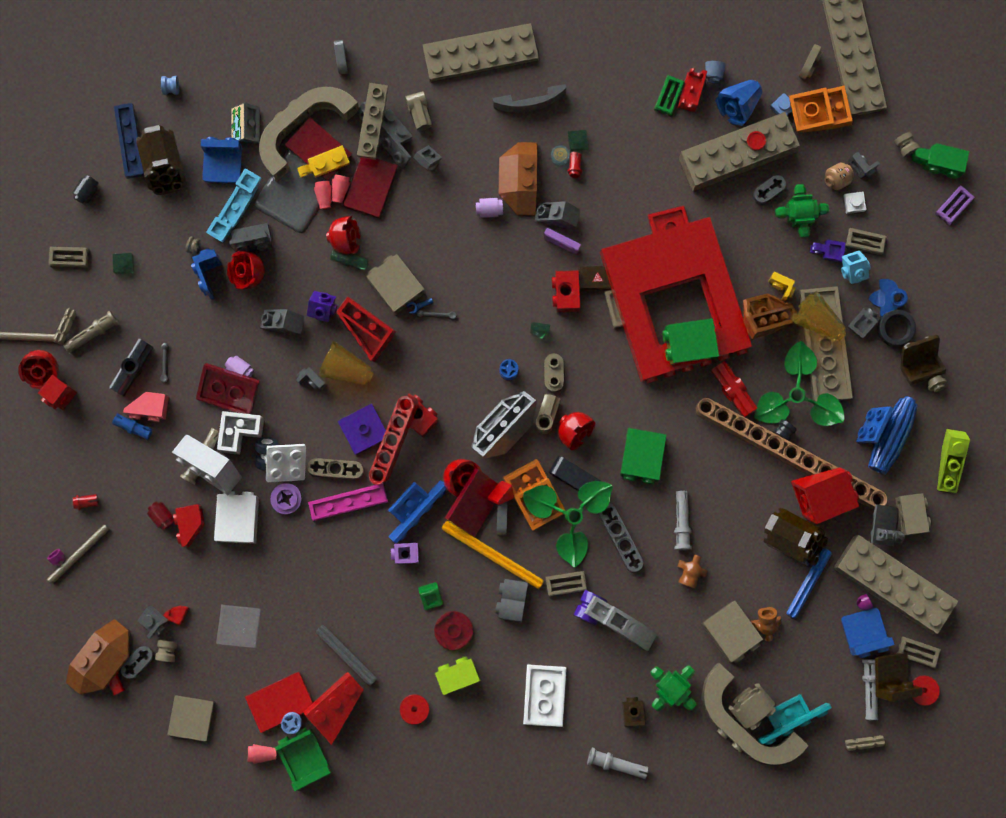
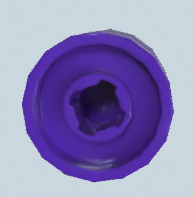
(585, 599)

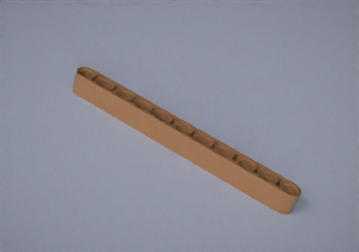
(783, 444)

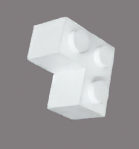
(235, 426)

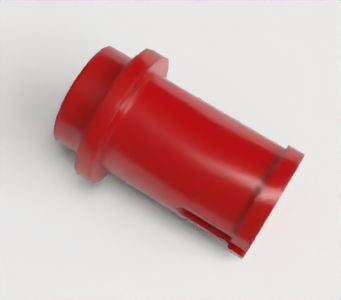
(575, 165)
(84, 501)
(116, 685)

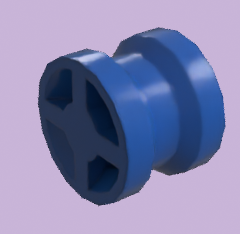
(510, 366)

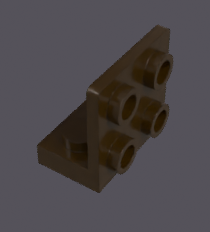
(892, 678)

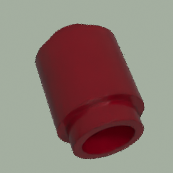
(160, 515)

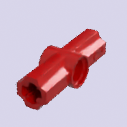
(734, 389)

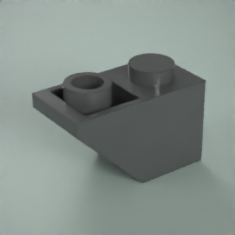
(558, 214)
(282, 321)

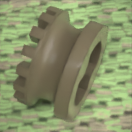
(192, 245)

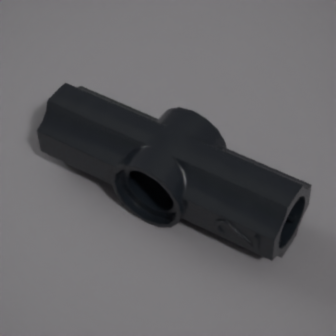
(138, 356)

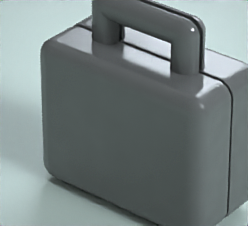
(292, 197)

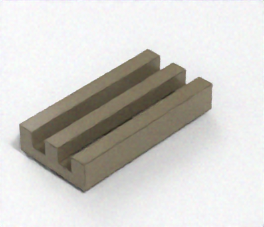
(865, 248)
(85, 257)
(582, 580)
(902, 647)

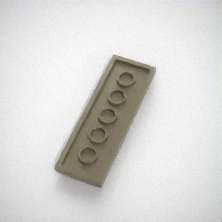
(480, 52)
(832, 366)

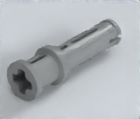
(682, 531)
(869, 676)
(608, 761)

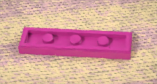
(347, 502)

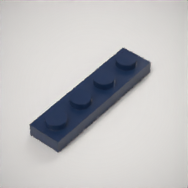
(127, 135)

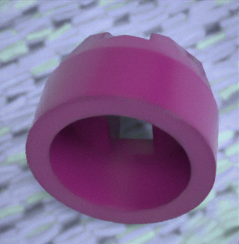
(55, 557)
(864, 602)

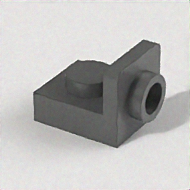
(428, 158)
(861, 167)
(864, 321)
(315, 381)
(153, 621)

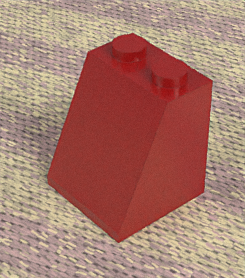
(825, 494)

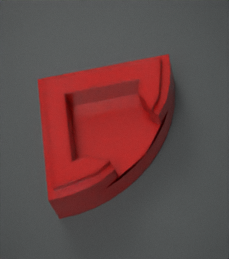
(176, 614)

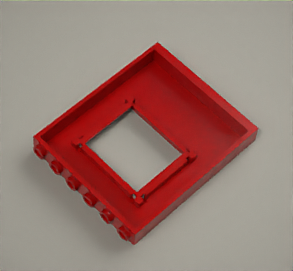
(664, 262)

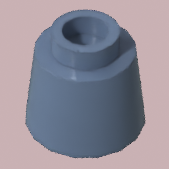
(715, 71)

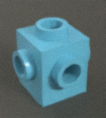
(855, 267)

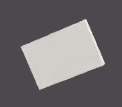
(544, 695)

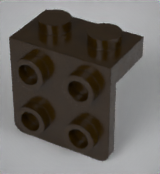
(921, 360)

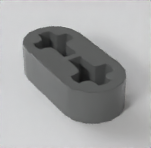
(340, 57)
(766, 186)
(502, 519)
(134, 659)

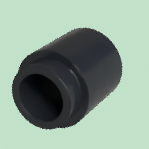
(85, 189)

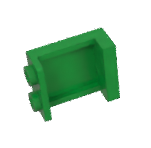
(690, 341)
(643, 455)
(303, 758)

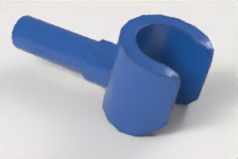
(419, 305)

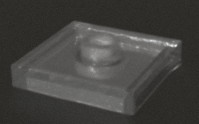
(238, 626)

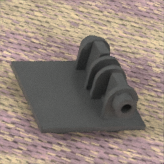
(884, 526)

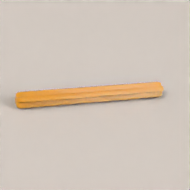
(492, 554)

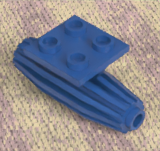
(888, 431)

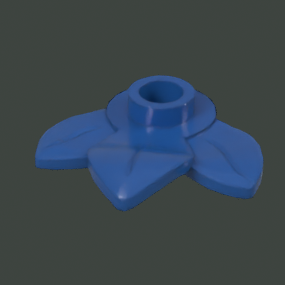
(885, 296)

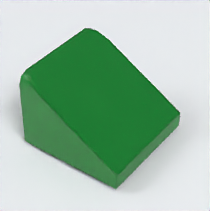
(430, 596)

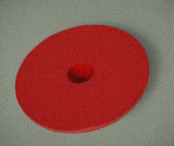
(930, 690)
(414, 709)

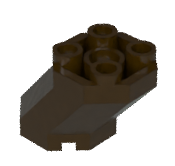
(160, 160)
(795, 537)

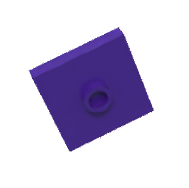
(363, 429)

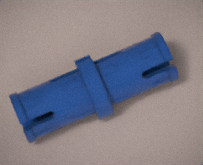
(132, 426)

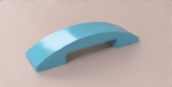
(235, 206)

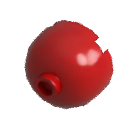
(343, 235)
(245, 270)
(38, 368)
(575, 428)
(457, 475)

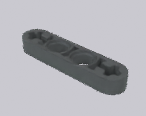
(618, 538)

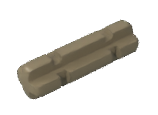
(64, 326)
(864, 743)

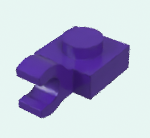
(831, 250)

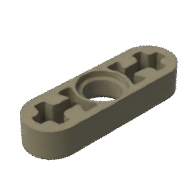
(320, 473)

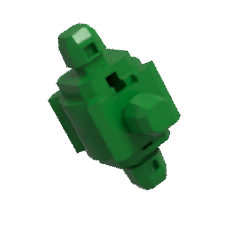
(802, 210)
(673, 688)

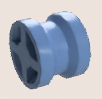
(170, 85)
(290, 726)

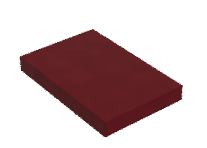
(312, 141)
(370, 186)
(227, 389)
(472, 503)

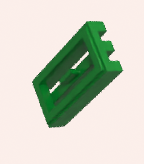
(664, 109)

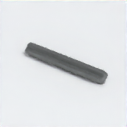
(346, 655)

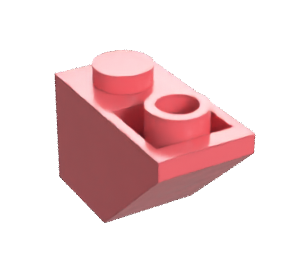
(148, 405)

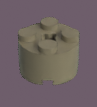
(752, 706)

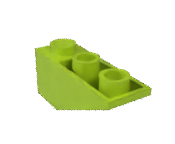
(952, 460)

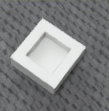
(854, 202)

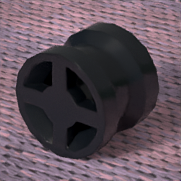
(785, 430)

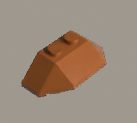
(519, 178)
(766, 315)
(99, 659)

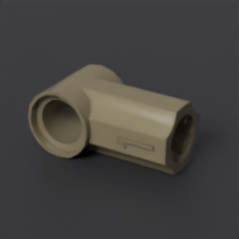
(418, 107)
(547, 412)

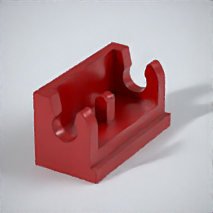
(692, 90)

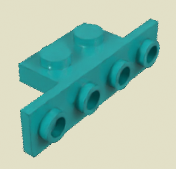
(790, 715)

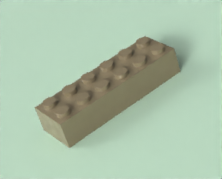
(732, 156)
(895, 584)

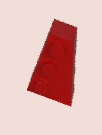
(367, 328)
(334, 706)

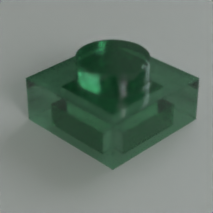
(577, 140)
(123, 263)
(540, 329)

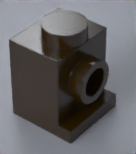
(629, 719)

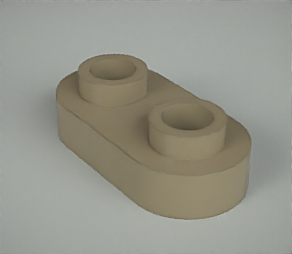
(808, 69)
(553, 372)

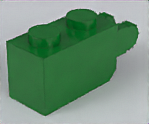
(942, 160)

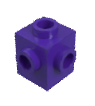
(321, 306)

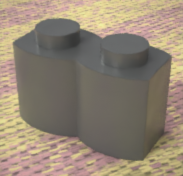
(512, 600)

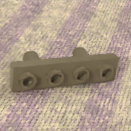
(372, 121)

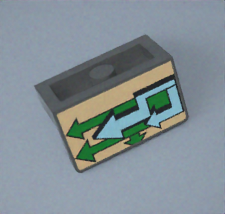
(245, 123)

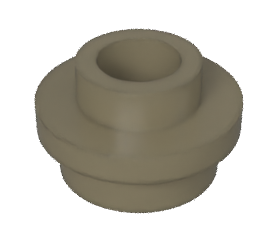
(937, 383)

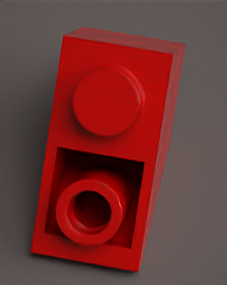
(190, 523)

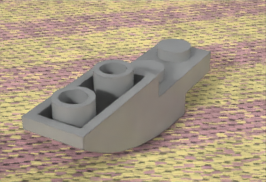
(620, 623)

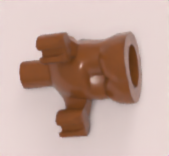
(691, 571)
(768, 622)

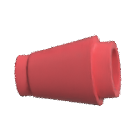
(339, 188)
(323, 193)
(261, 754)

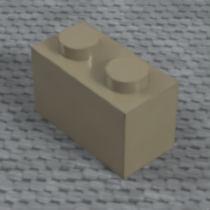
(913, 514)

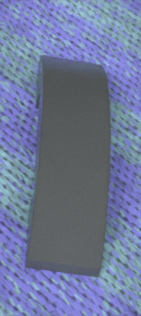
(505, 103)

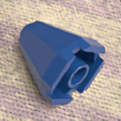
(739, 101)

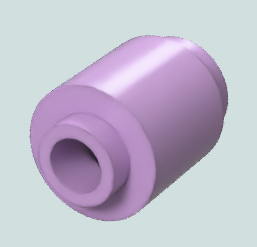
(489, 207)
(239, 366)

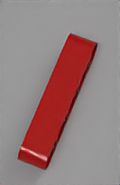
(386, 445)

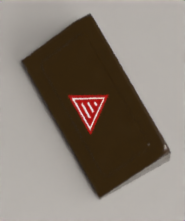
(593, 278)

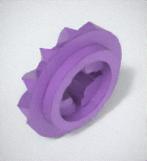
(277, 496)

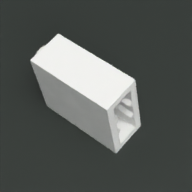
(236, 518)

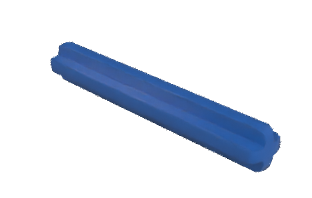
(808, 584)

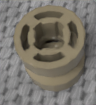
(906, 144)
(166, 651)

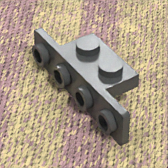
(392, 136)

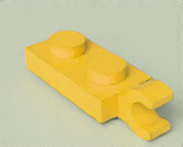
(325, 162)

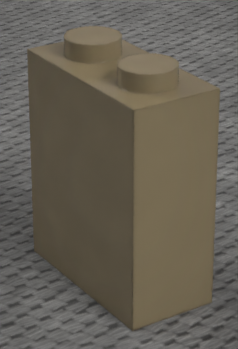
(395, 284)
(732, 632)

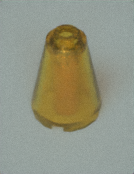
(819, 318)
(344, 366)

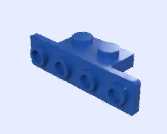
(412, 506)

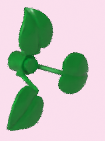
(772, 407)
(595, 498)

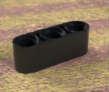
(570, 473)

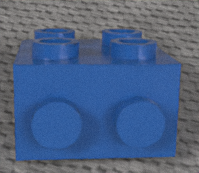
(221, 160)
(205, 261)
(866, 632)

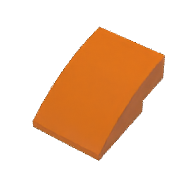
(821, 109)
(526, 479)

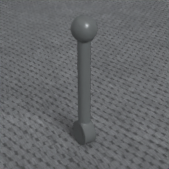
(452, 315)
(164, 378)

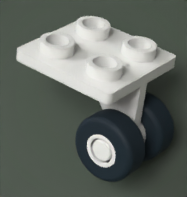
(280, 461)

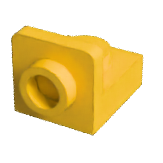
(781, 282)

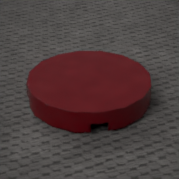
(453, 630)

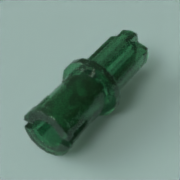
(349, 260)

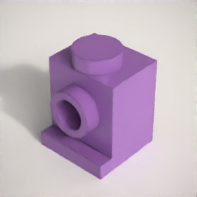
(412, 548)

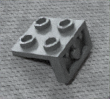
(251, 238)

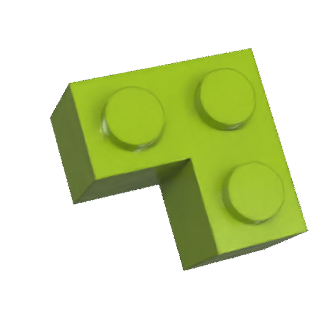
(457, 676)

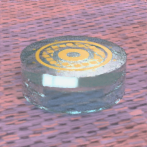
(560, 155)

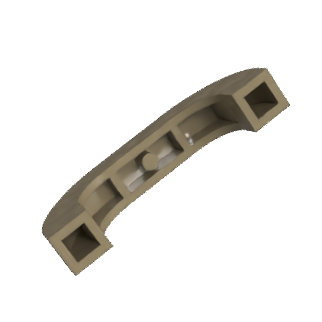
(296, 114)
(781, 753)

